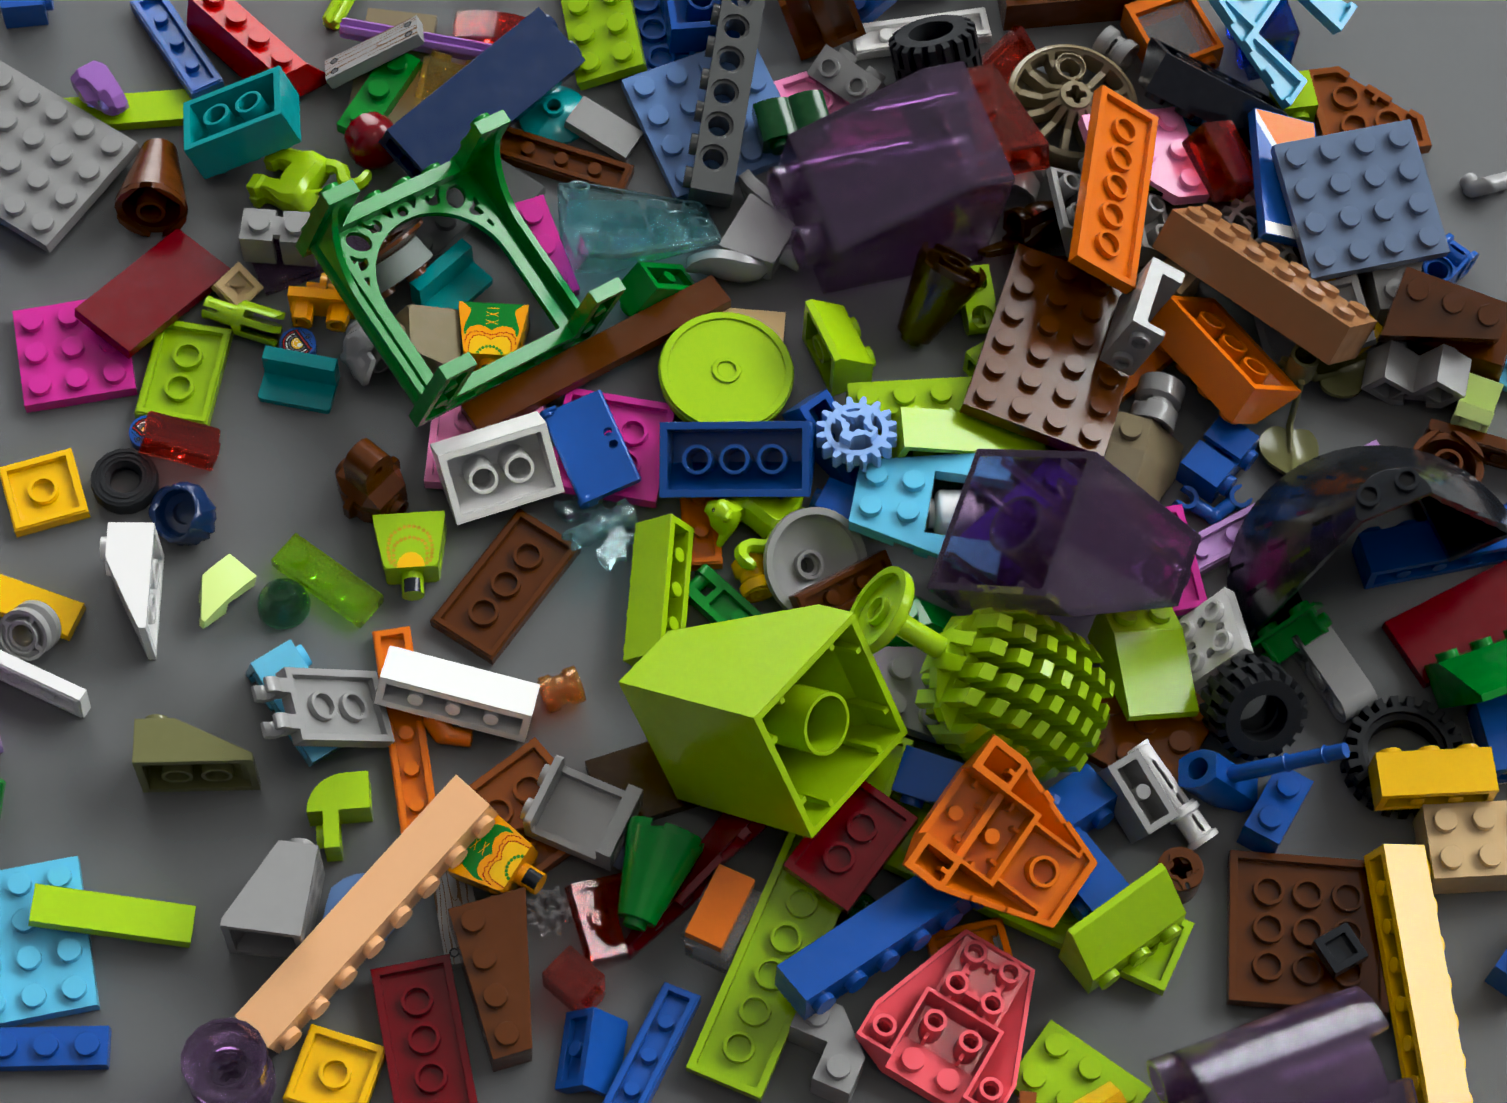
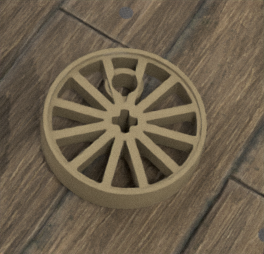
(1065, 96)

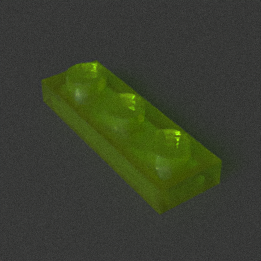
(328, 580)

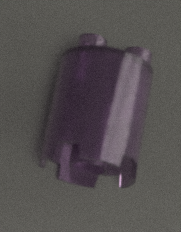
(1292, 1056)

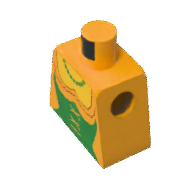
(492, 329)
(500, 862)

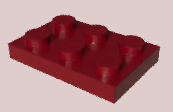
(851, 847)

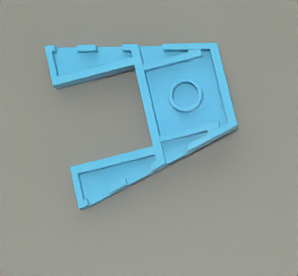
(1247, 18)
(896, 498)

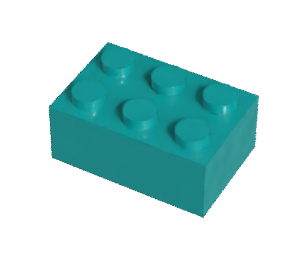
(241, 122)

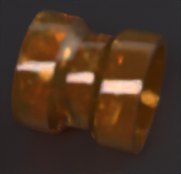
(560, 689)

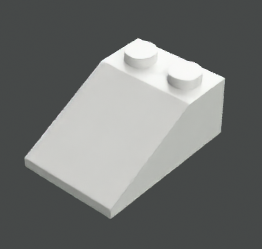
(136, 567)

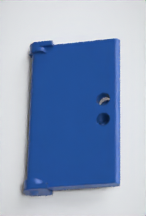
(593, 461)

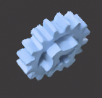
(856, 434)

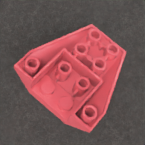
(954, 1024)

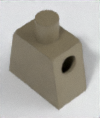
(432, 332)

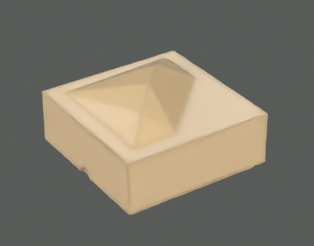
(237, 285)

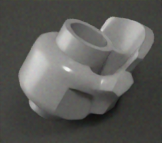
(361, 355)

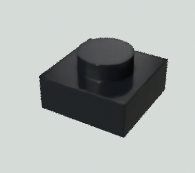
(1339, 950)

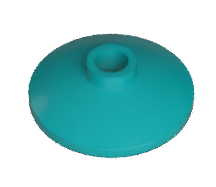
(551, 123)

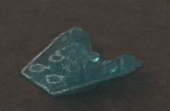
(616, 227)

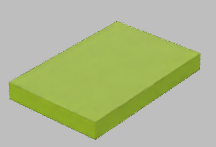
(185, 372)

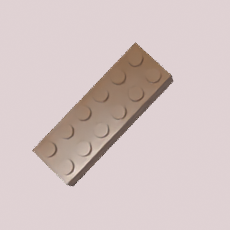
(1265, 283)

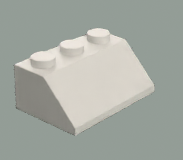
(497, 467)

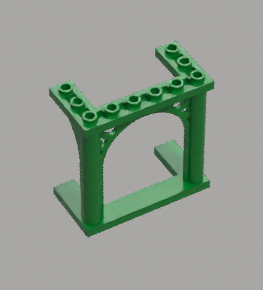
(480, 178)

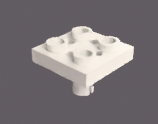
(1213, 643)

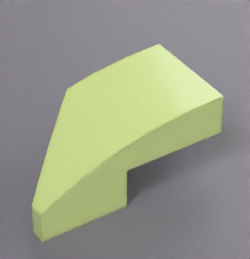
(221, 586)

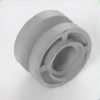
(40, 620)

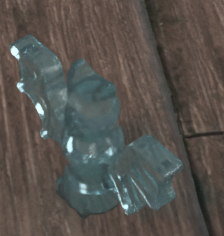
(599, 525)

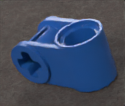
(1452, 266)

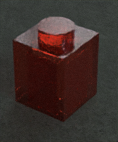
(574, 980)

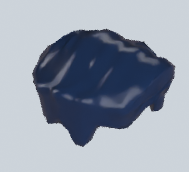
(183, 513)

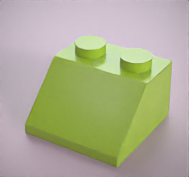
(836, 345)

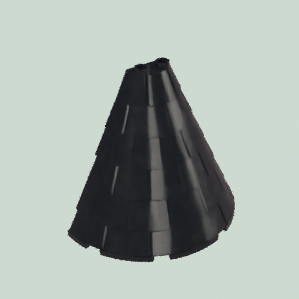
(1328, 498)

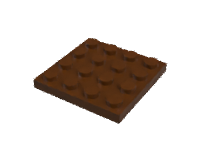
(1275, 915)

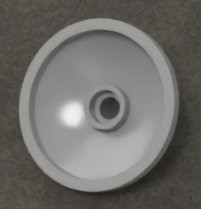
(813, 536)

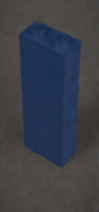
(506, 76)

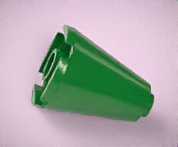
(654, 869)

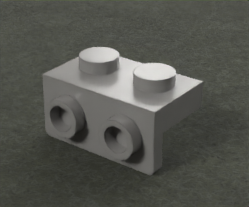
(843, 76)

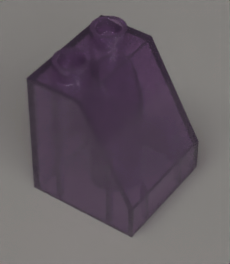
(890, 176)
(1060, 538)

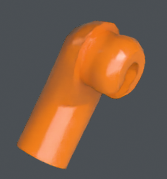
(447, 733)

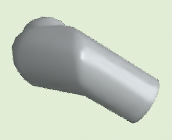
(1476, 187)

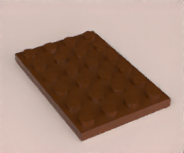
(1043, 354)

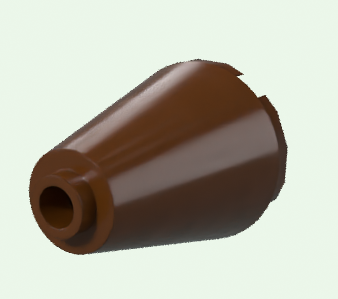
(153, 191)

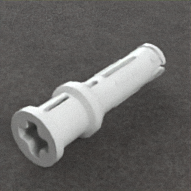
(1190, 820)

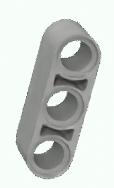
(1335, 675)

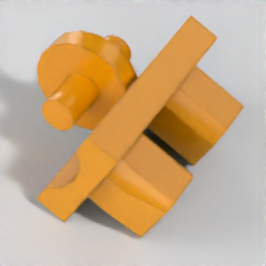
(318, 300)

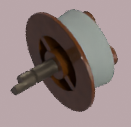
(399, 257)

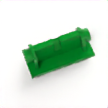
(1303, 622)

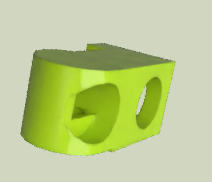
(980, 308)

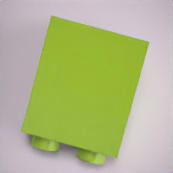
(766, 714)

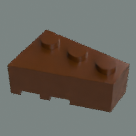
(1443, 312)

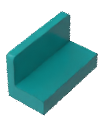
(451, 279)
(299, 379)

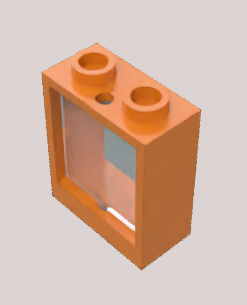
(1174, 23)

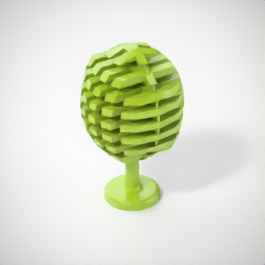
(997, 677)

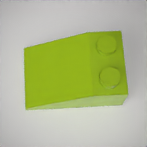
(1147, 663)

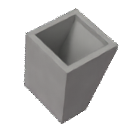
(277, 902)

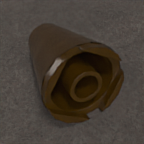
(936, 292)

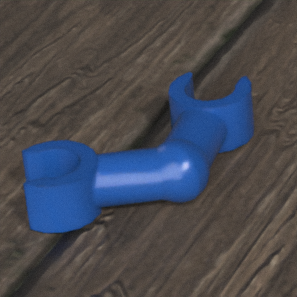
(1207, 512)

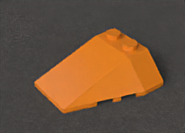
(1001, 840)

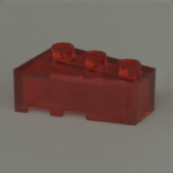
(1016, 131)

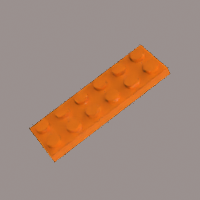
(1113, 190)

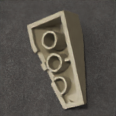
(1144, 453)

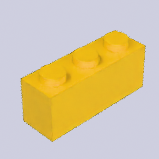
(1432, 776)

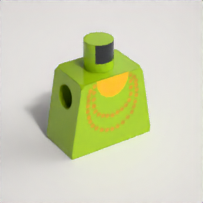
(411, 549)

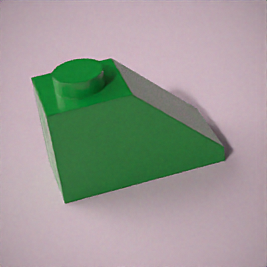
(651, 283)

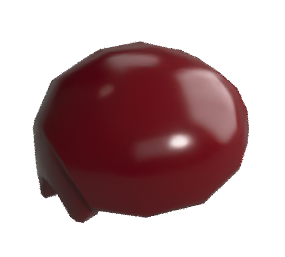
(363, 140)

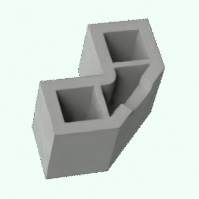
(1400, 374)
(841, 1053)

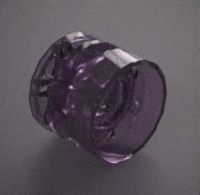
(222, 1051)

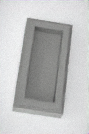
(603, 129)

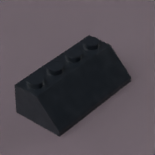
(1200, 89)

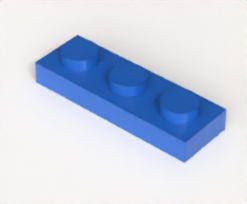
(55, 1048)

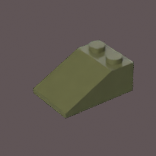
(184, 758)

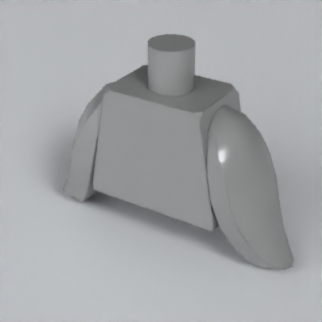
(754, 241)

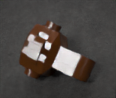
(370, 482)

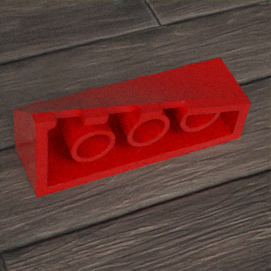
(247, 43)

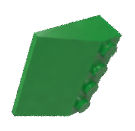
(1470, 675)

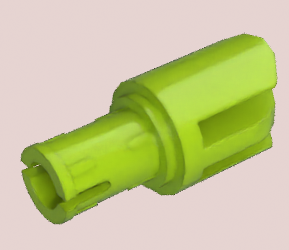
(241, 317)

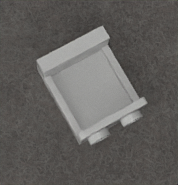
(1130, 334)
(580, 814)

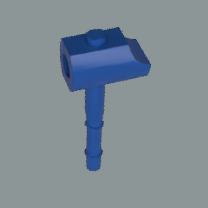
(1236, 786)

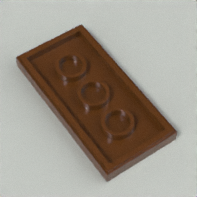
(505, 586)

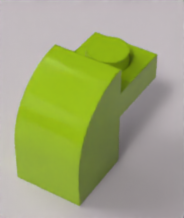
(335, 802)

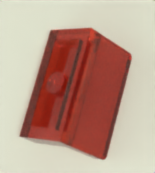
(180, 441)

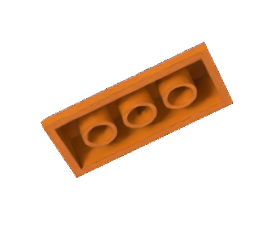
(1222, 360)

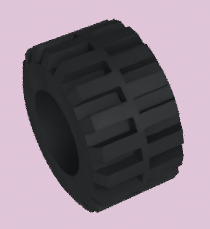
(934, 43)
(1271, 726)

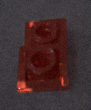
(483, 24)

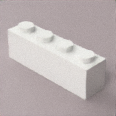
(456, 694)

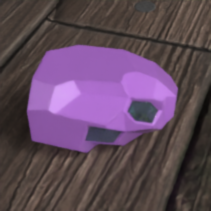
(99, 88)

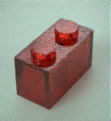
(1221, 160)

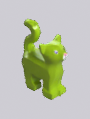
(301, 180)
(756, 512)

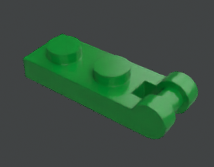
(720, 604)

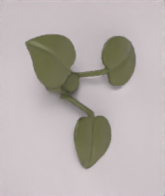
(1287, 447)

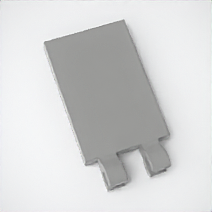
(326, 708)

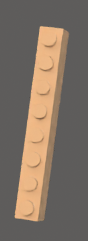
(368, 914)

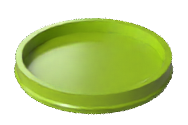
(725, 370)

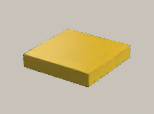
(44, 492)
(334, 1069)

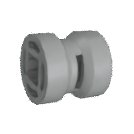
(1116, 48)

